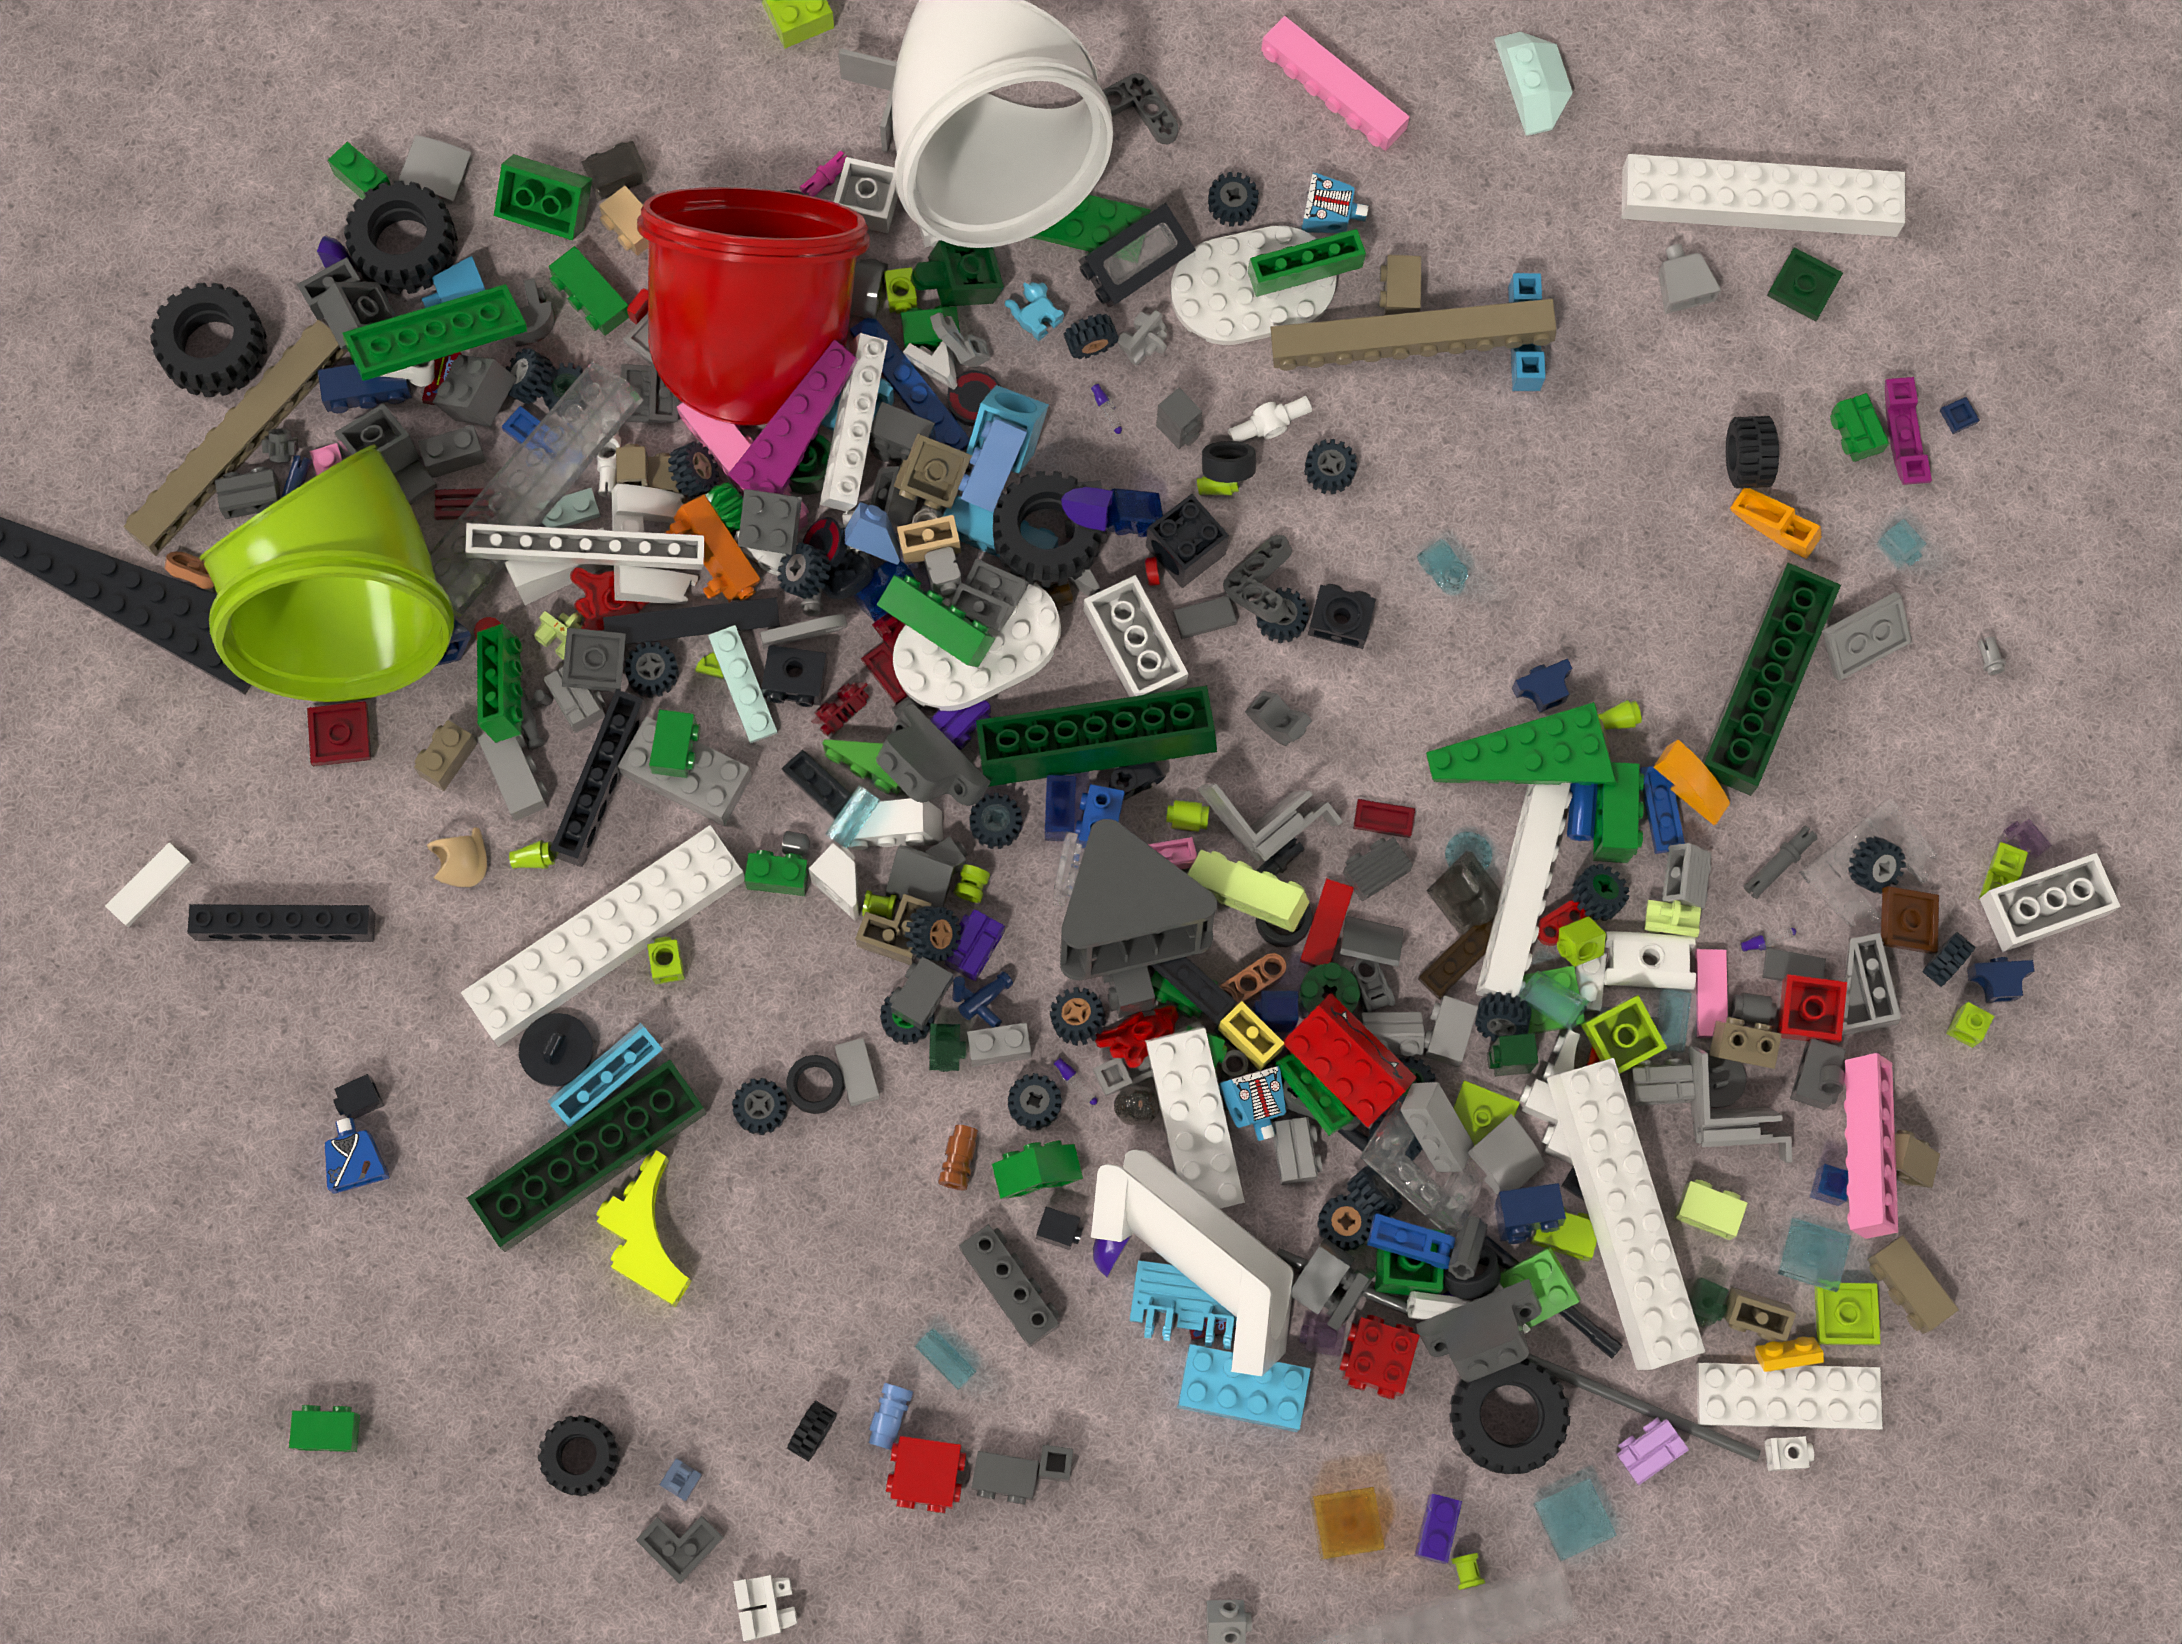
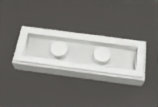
(148, 885)

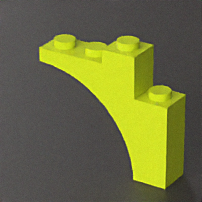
(634, 1221)

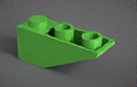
(862, 761)

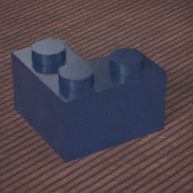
(1527, 1210)

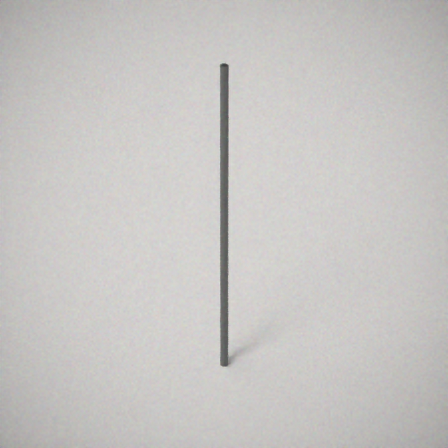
(1577, 1379)

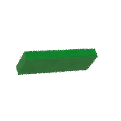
(1317, 1098)

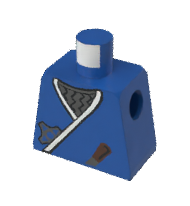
(352, 1159)

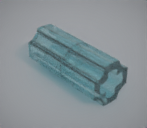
(853, 817)
(945, 1359)

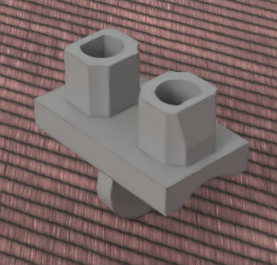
(1147, 339)

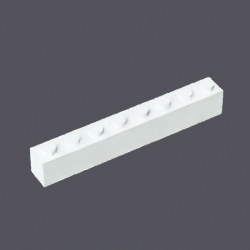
(584, 546)
(1523, 889)

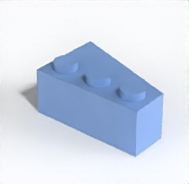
(992, 463)

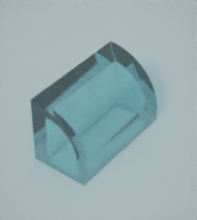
(1554, 1000)

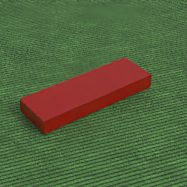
(1326, 923)

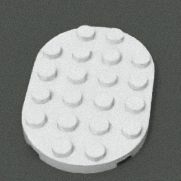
(1217, 298)
(1017, 653)

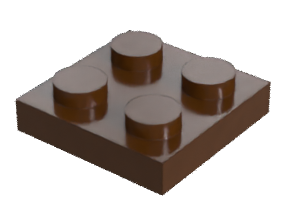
(1910, 920)

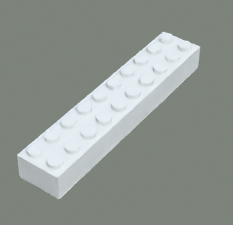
(1763, 195)
(603, 936)
(1625, 1215)

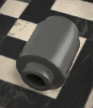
(1753, 1008)

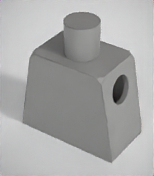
(1686, 281)

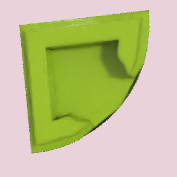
(709, 666)

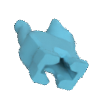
(1037, 312)

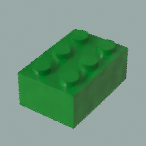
(542, 197)
(1618, 816)

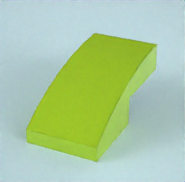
(2004, 868)

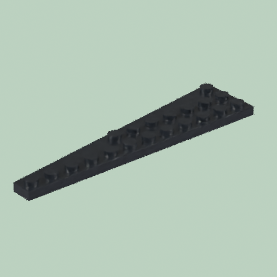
(138, 599)

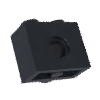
(1354, 606)
(804, 689)

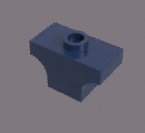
(1545, 685)
(2001, 978)

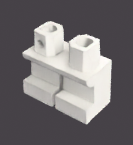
(758, 1593)

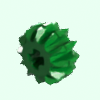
(727, 505)

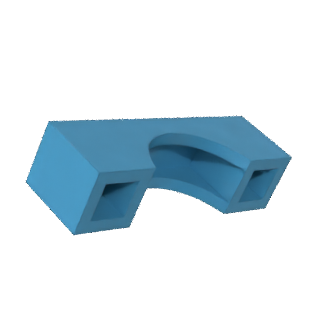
(1528, 359)

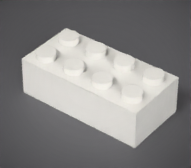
(1135, 639)
(2049, 902)

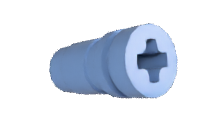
(888, 1420)

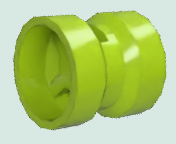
(972, 883)

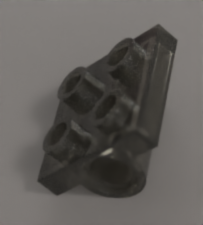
(1466, 893)

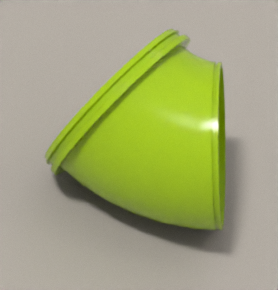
(330, 590)

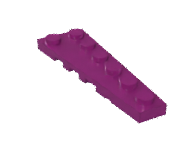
(785, 438)

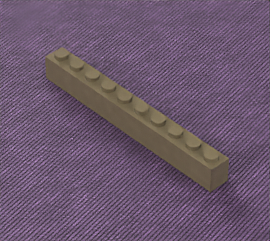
(1413, 334)
(234, 438)

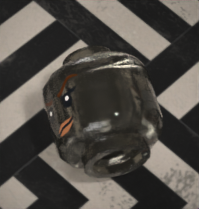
(1137, 1105)

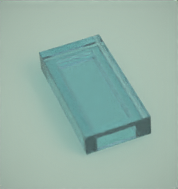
(1673, 1018)

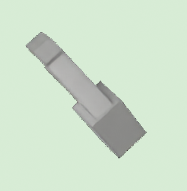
(968, 349)

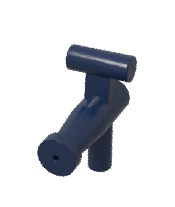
(977, 1002)

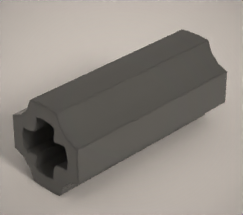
(1468, 1248)

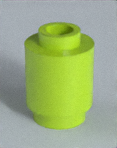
(1187, 815)

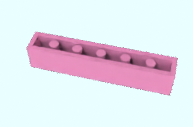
(1334, 83)
(725, 444)
(1870, 1146)

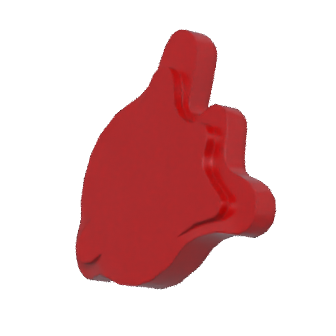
(600, 598)
(1129, 1037)

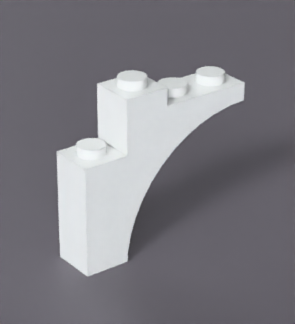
(1539, 1100)

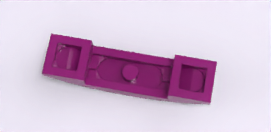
(1904, 431)

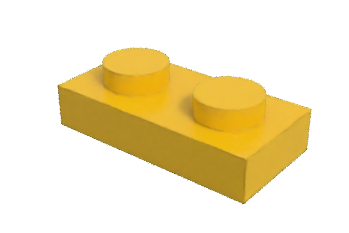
(1789, 1354)

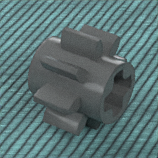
(280, 445)

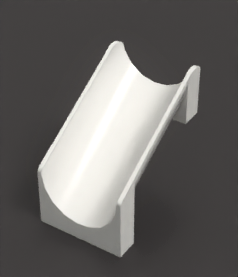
(1205, 1247)

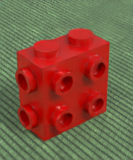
(1379, 1356)
(925, 1474)

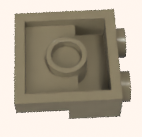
(932, 472)

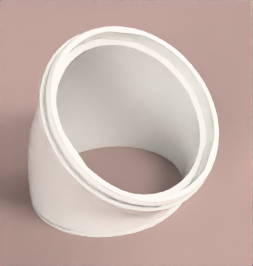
(980, 164)

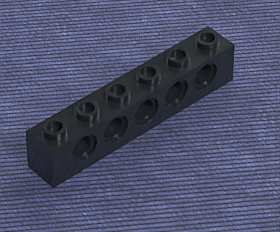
(598, 779)
(281, 923)

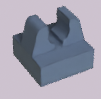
(680, 1479)

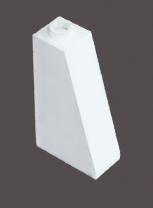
(539, 579)

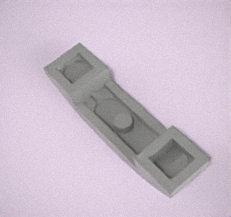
(1116, 1074)

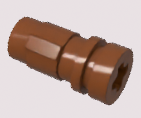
(960, 1154)

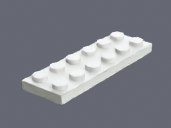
(1195, 1115)
(1789, 1397)

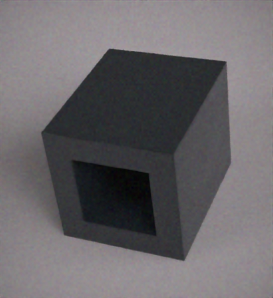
(357, 1097)
(1059, 1228)

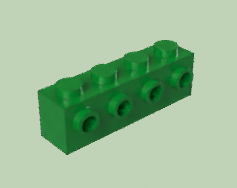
(1306, 262)
(937, 621)
(499, 683)

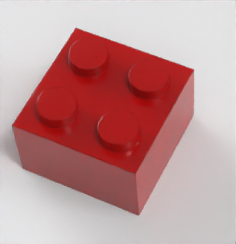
(1812, 1009)

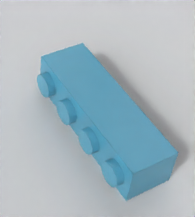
(976, 528)
(605, 1075)

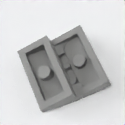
(435, 166)
(1507, 1156)

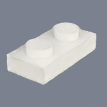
(1591, 982)

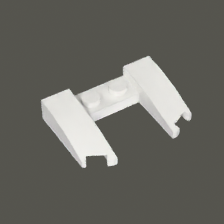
(640, 584)

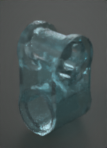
(1440, 563)

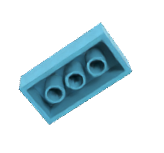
(1263, 1400)

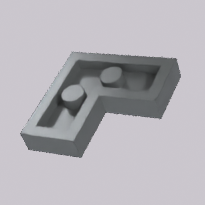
(681, 1554)

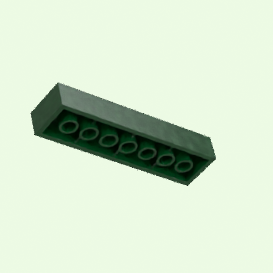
(1769, 678)
(1096, 736)
(586, 1156)

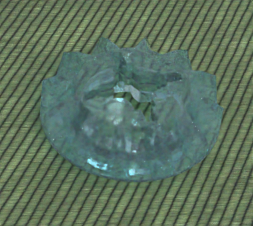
(1476, 845)

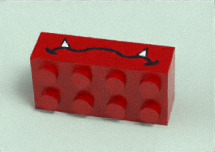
(1349, 1060)

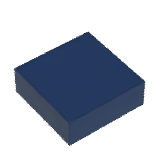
(1959, 415)

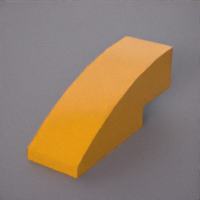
(1777, 522)
(1692, 781)

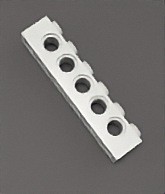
(853, 424)

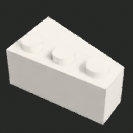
(901, 823)

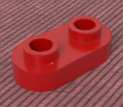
(1556, 920)

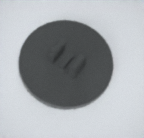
(1726, 1081)

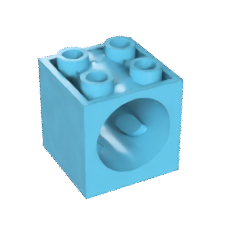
(1017, 410)

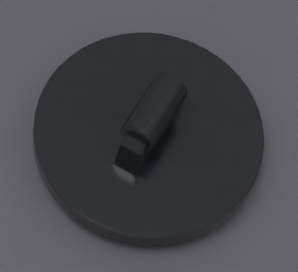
(555, 1049)

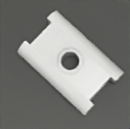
(1668, 950)

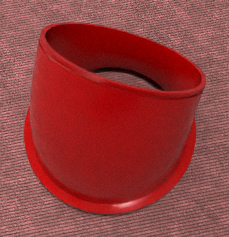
(746, 293)

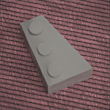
(1870, 989)

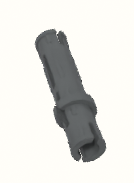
(1788, 853)

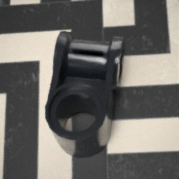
(1138, 778)

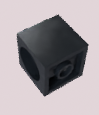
(1187, 540)

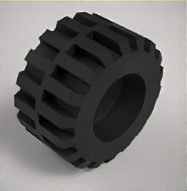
(1752, 452)
(560, 1436)

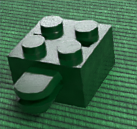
(960, 275)

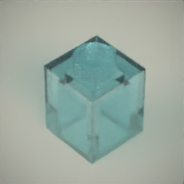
(1901, 544)

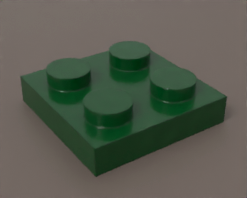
(1804, 284)

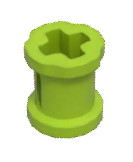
(879, 905)
(1468, 1571)

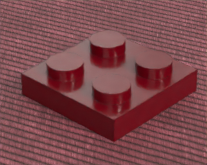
(339, 733)

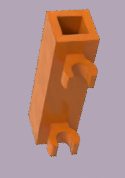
(722, 556)

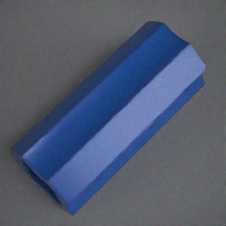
(1582, 812)

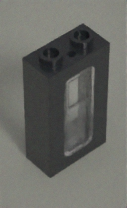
(1136, 255)

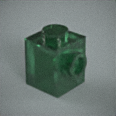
(945, 1047)
(1707, 1302)

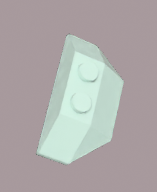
(1535, 79)

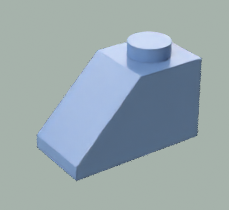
(873, 533)

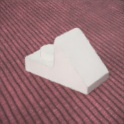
(937, 364)

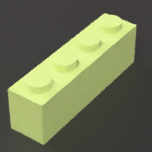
(1249, 890)

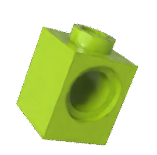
(900, 280)
(1581, 941)
(670, 972)
(1970, 1024)

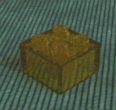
(1347, 1523)

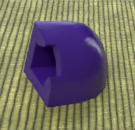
(332, 251)
(1088, 506)
(1107, 1253)

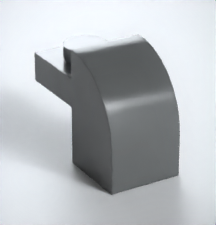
(867, 287)
(538, 315)
(1277, 719)

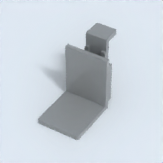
(875, 73)
(1274, 827)
(1730, 1125)

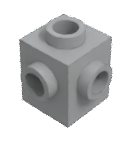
(1227, 1622)

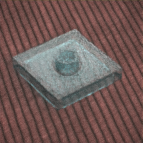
(1814, 1254)
(1574, 1519)

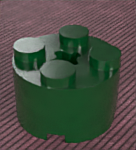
(810, 477)
(1328, 979)

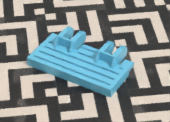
(1169, 1291)

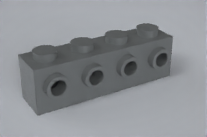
(1009, 1285)

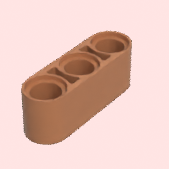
(1257, 974)

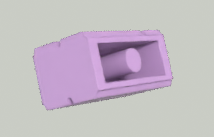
(1652, 1450)

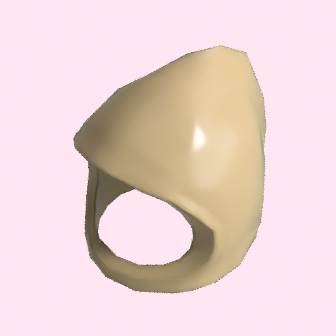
(461, 859)

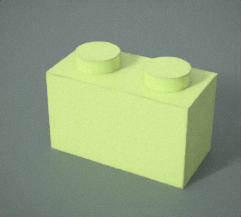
(1711, 1209)

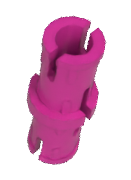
(824, 175)

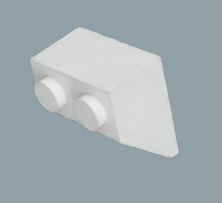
(837, 878)

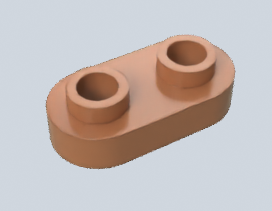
(189, 568)

